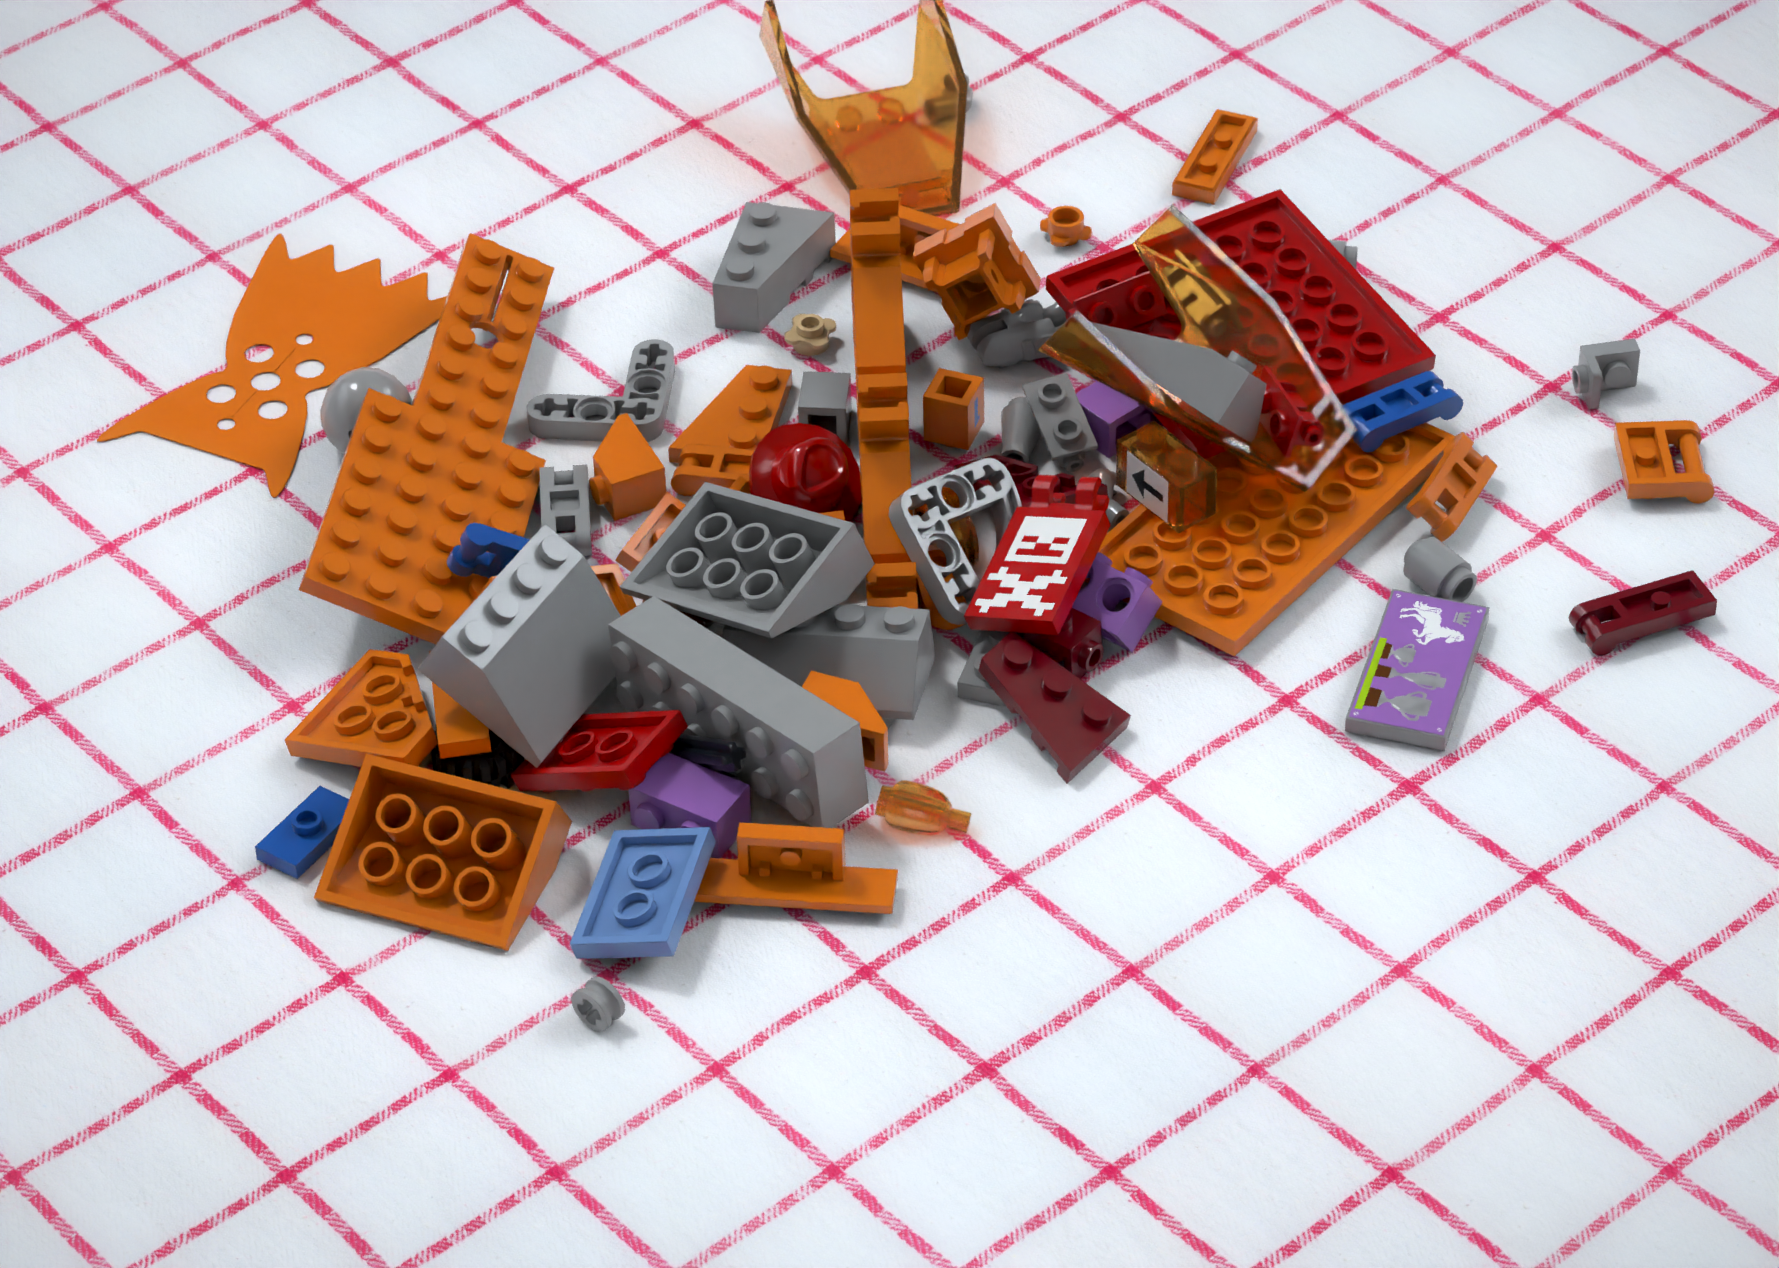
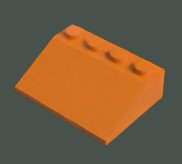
(442, 852)

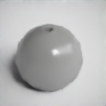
(345, 398)

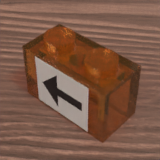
(1166, 476)

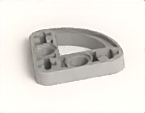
(934, 529)

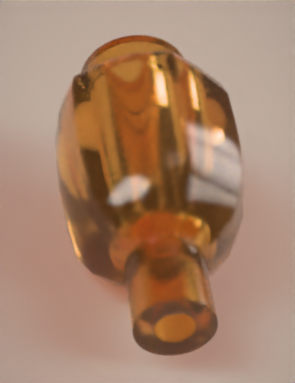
(919, 809)

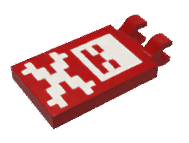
(1041, 560)

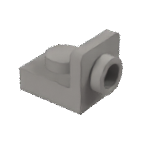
(1605, 368)

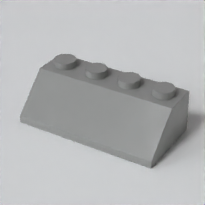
(876, 646)

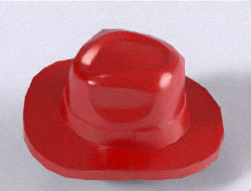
(806, 470)

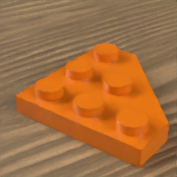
(370, 712)

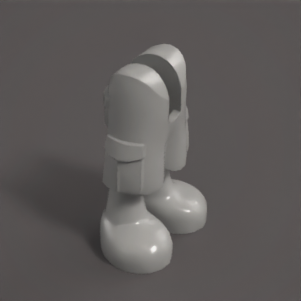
(1017, 336)

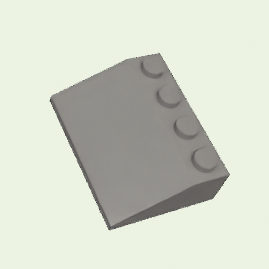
(751, 562)
(530, 647)

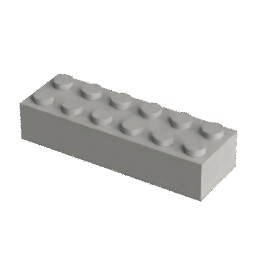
(794, 742)

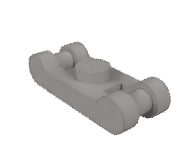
(567, 505)

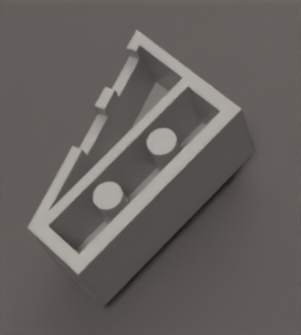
(767, 260)

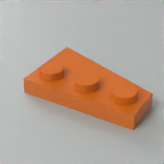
(740, 412)

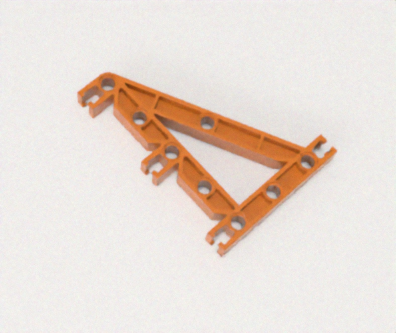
(881, 390)

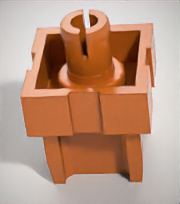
(976, 269)

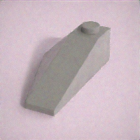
(1199, 376)

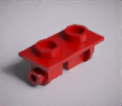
(1123, 303)
(1286, 416)

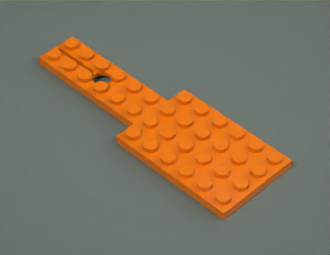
(437, 464)

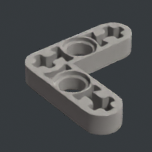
(550, 413)

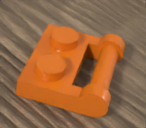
(1648, 463)

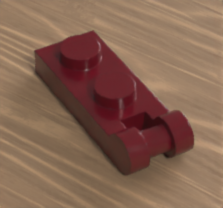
(1642, 611)

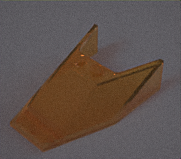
(890, 135)
(1220, 312)

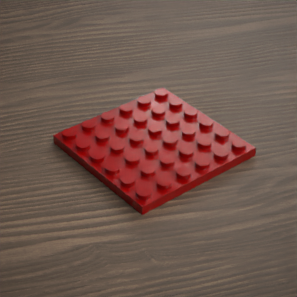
(1330, 306)

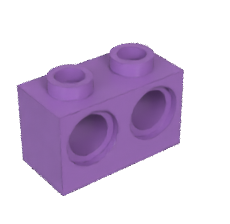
(1106, 590)

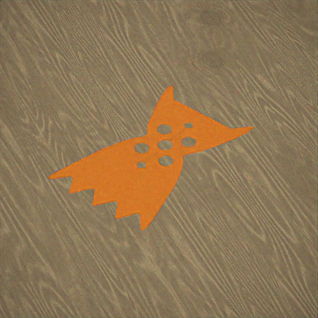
(351, 327)

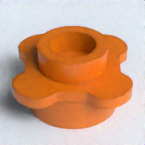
(1065, 226)

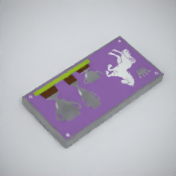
(1417, 669)

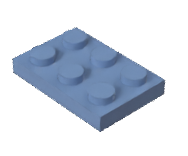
(643, 893)

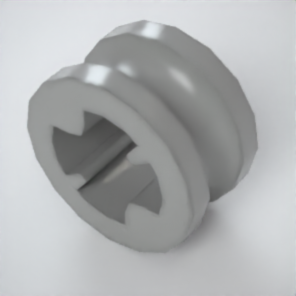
(598, 1004)

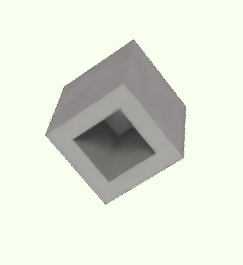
(826, 401)

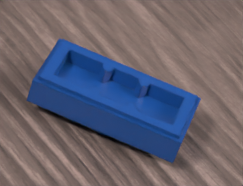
(304, 833)

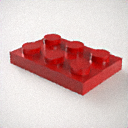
(604, 752)

